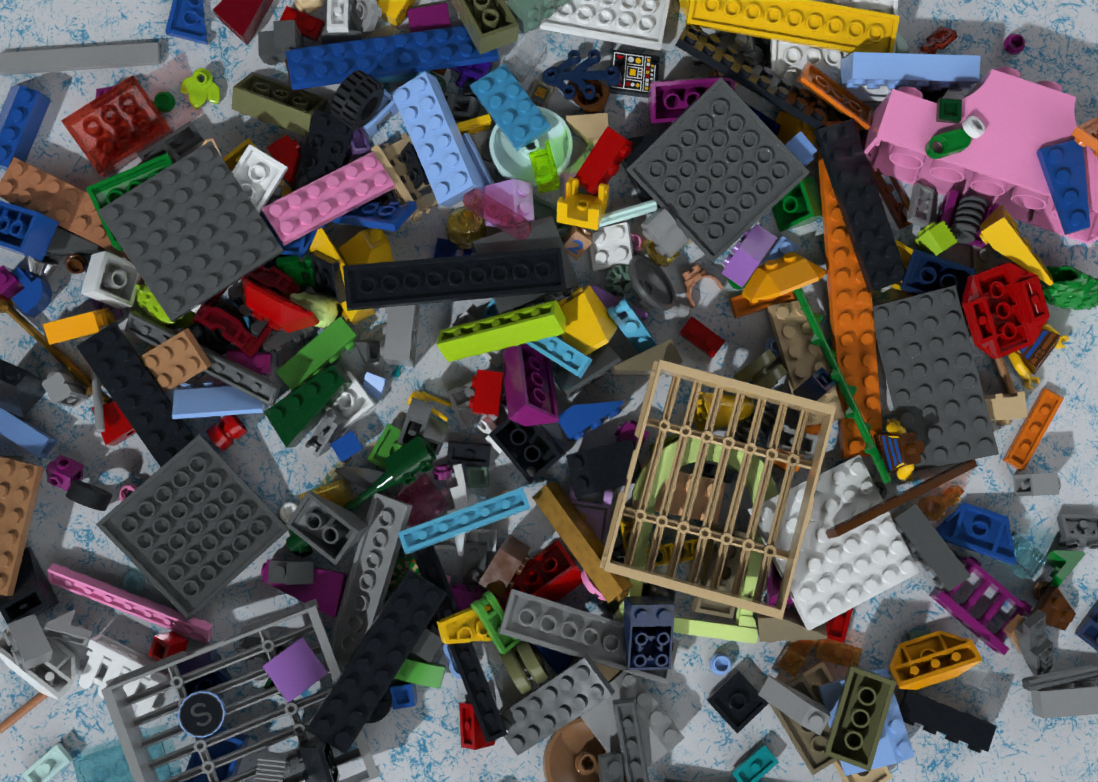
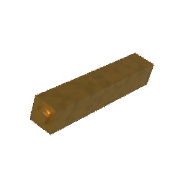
(580, 540)

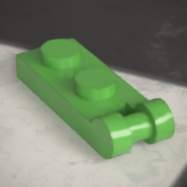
(492, 621)

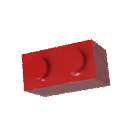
(487, 393)

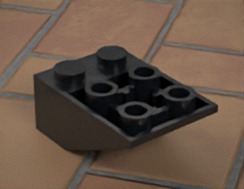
(31, 591)

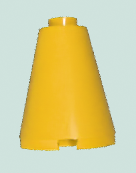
(724, 411)

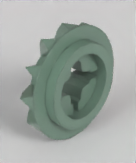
(614, 276)

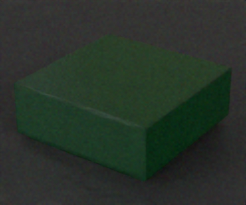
(949, 110)

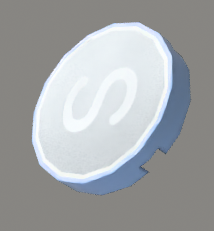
(201, 713)

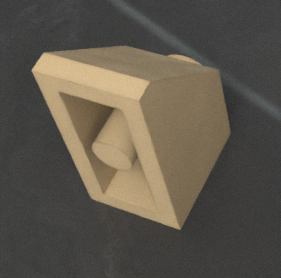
(588, 126)

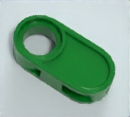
(952, 143)

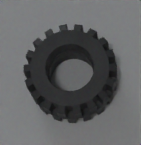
(357, 100)

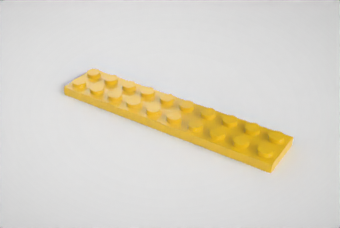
(799, 23)

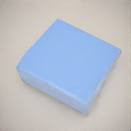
(374, 385)

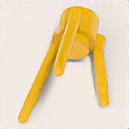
(424, 396)

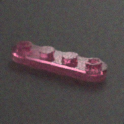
(497, 214)

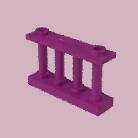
(962, 611)

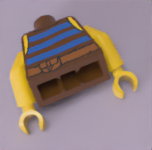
(1030, 359)
(899, 450)

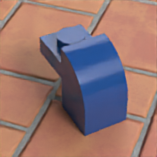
(35, 295)

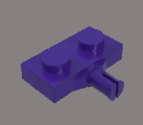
(473, 71)

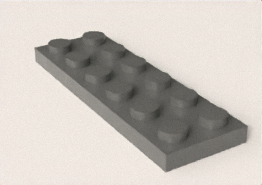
(555, 704)

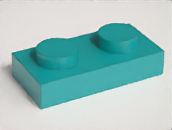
(755, 765)

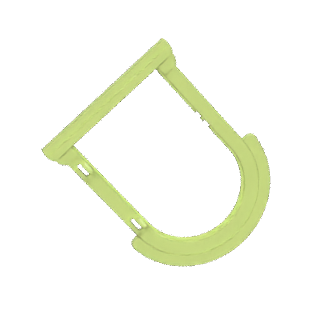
(746, 626)

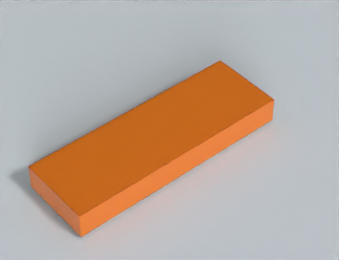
(743, 307)

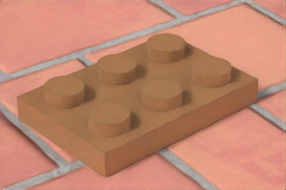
(176, 360)

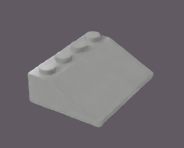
(657, 729)

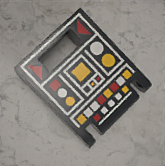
(637, 73)

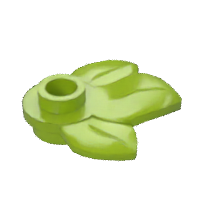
(200, 91)

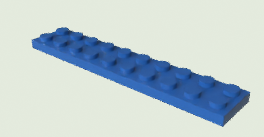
(384, 56)

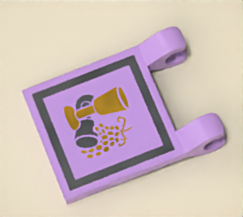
(595, 514)

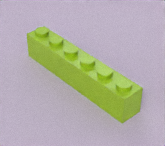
(502, 331)

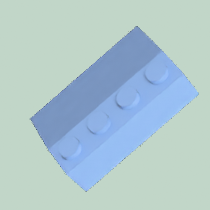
(894, 741)

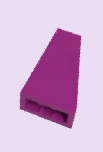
(327, 588)

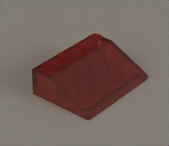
(117, 126)

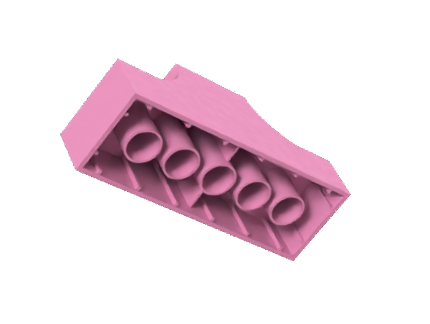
(999, 163)

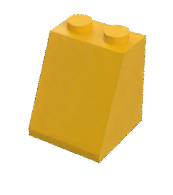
(587, 321)

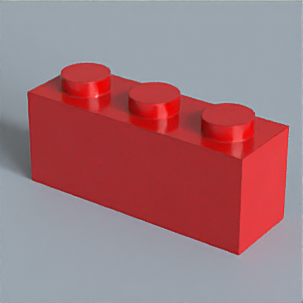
(603, 160)

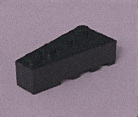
(947, 720)

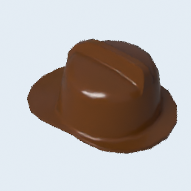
(593, 105)

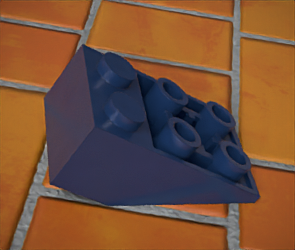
(648, 632)

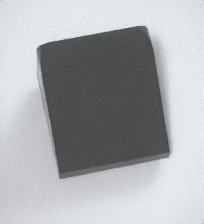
(369, 350)

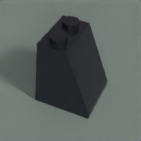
(18, 389)

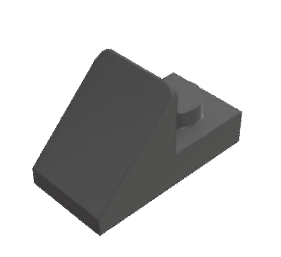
(291, 572)

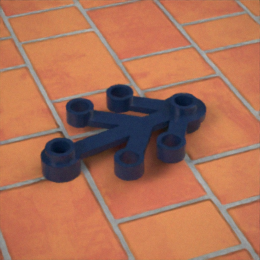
(579, 74)

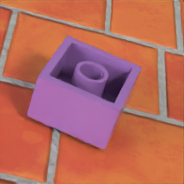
(748, 254)

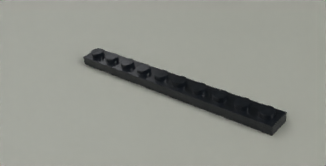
(463, 653)

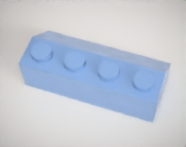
(213, 400)

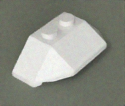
(49, 678)

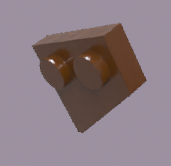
(1055, 606)

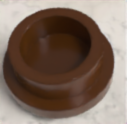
(76, 263)

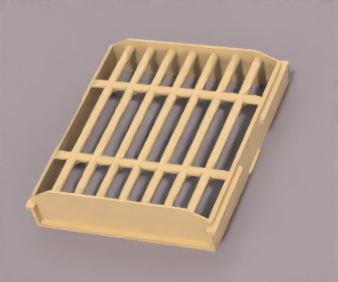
(741, 390)

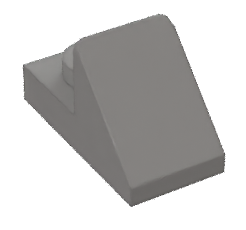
(63, 630)

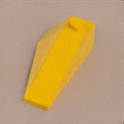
(1003, 236)

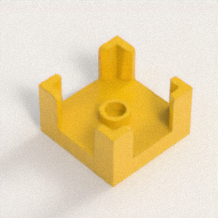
(581, 208)

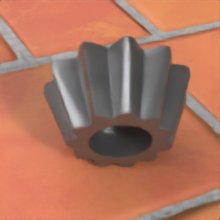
(44, 267)

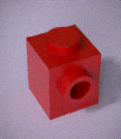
(167, 645)

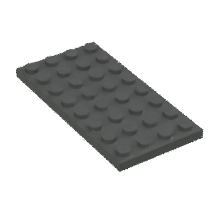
(934, 377)

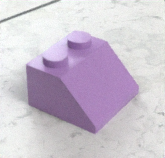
(513, 194)

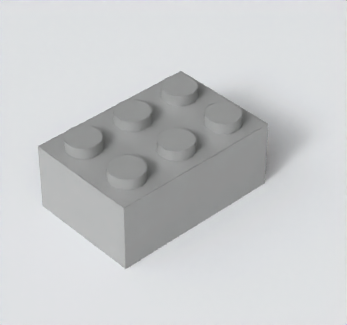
(401, 335)

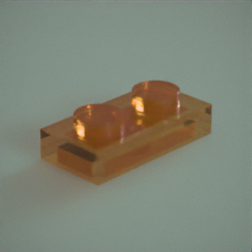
(837, 652)

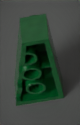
(306, 405)

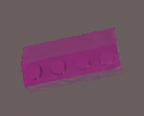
(671, 97)
(529, 386)

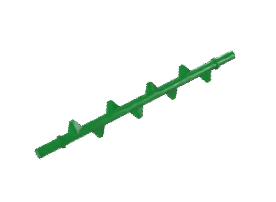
(847, 390)

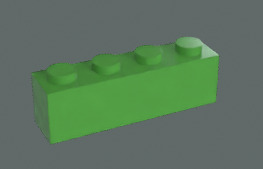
(318, 354)

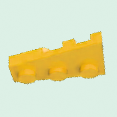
(463, 627)

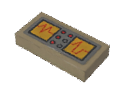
(541, 94)

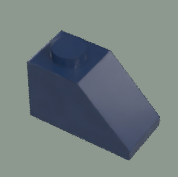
(815, 386)

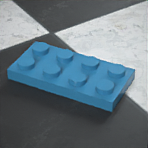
(510, 107)

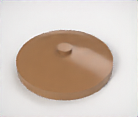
(572, 754)

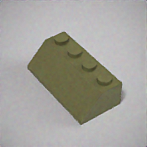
(276, 103)
(859, 717)

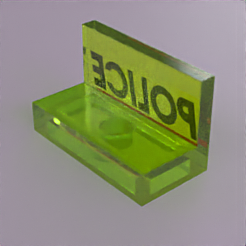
(544, 169)

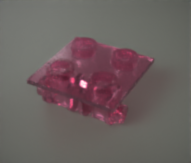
(424, 498)

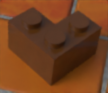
(507, 561)

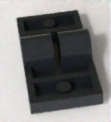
(324, 149)

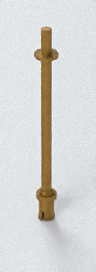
(6, 306)

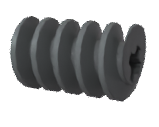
(968, 218)
(768, 418)

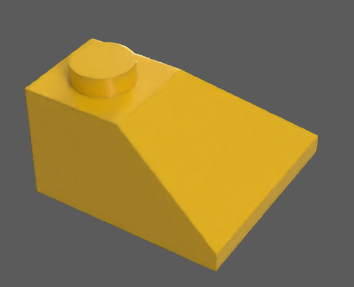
(367, 248)

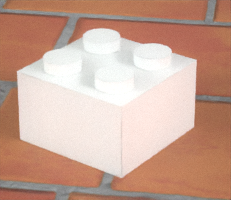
(111, 280)

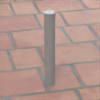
(98, 403)

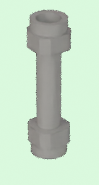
(681, 310)

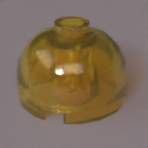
(465, 227)

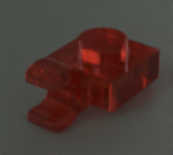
(939, 40)

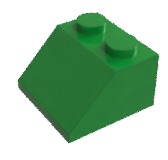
(799, 206)

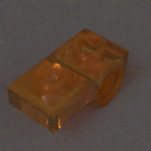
(948, 498)

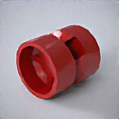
(226, 431)

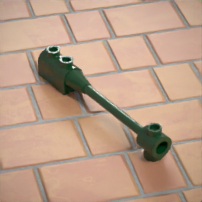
(401, 466)

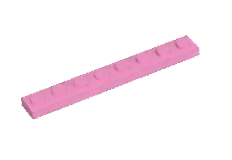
(129, 603)

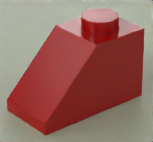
(287, 152)

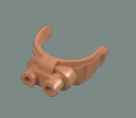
(692, 277)

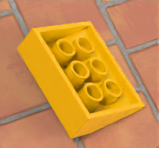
(324, 245)

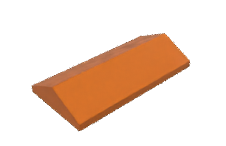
(835, 95)

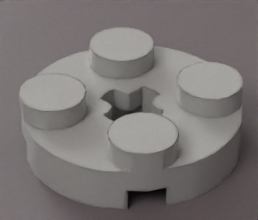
(364, 14)

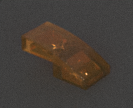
(795, 656)

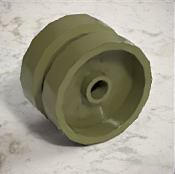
(760, 374)
(522, 666)

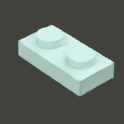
(48, 765)

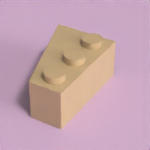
(1006, 407)

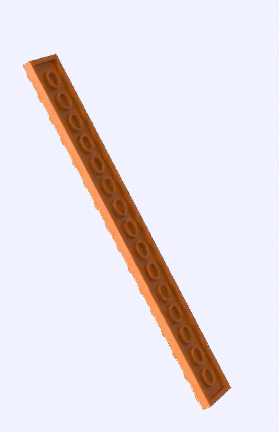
(850, 321)

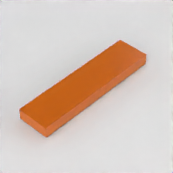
(1033, 429)

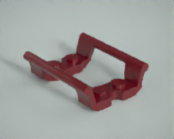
(232, 328)

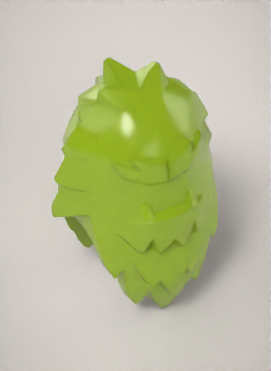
(151, 308)

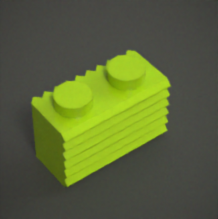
(935, 238)

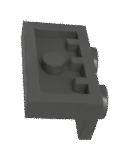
(1078, 530)

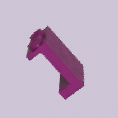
(948, 210)

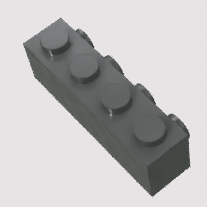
(931, 548)

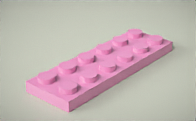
(327, 198)

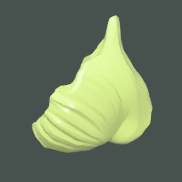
(320, 305)

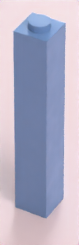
(26, 434)

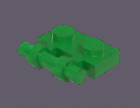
(294, 269)

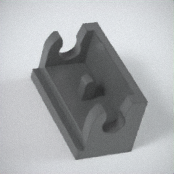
(327, 431)

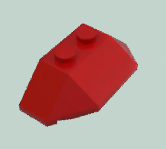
(276, 309)

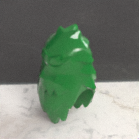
(1071, 289)

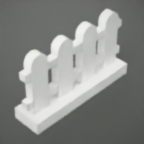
(120, 660)

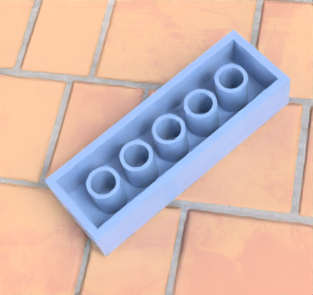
(909, 70)
(436, 139)

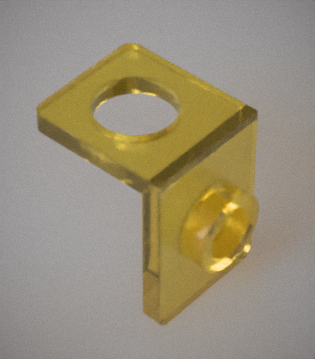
(648, 247)

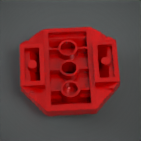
(1004, 309)

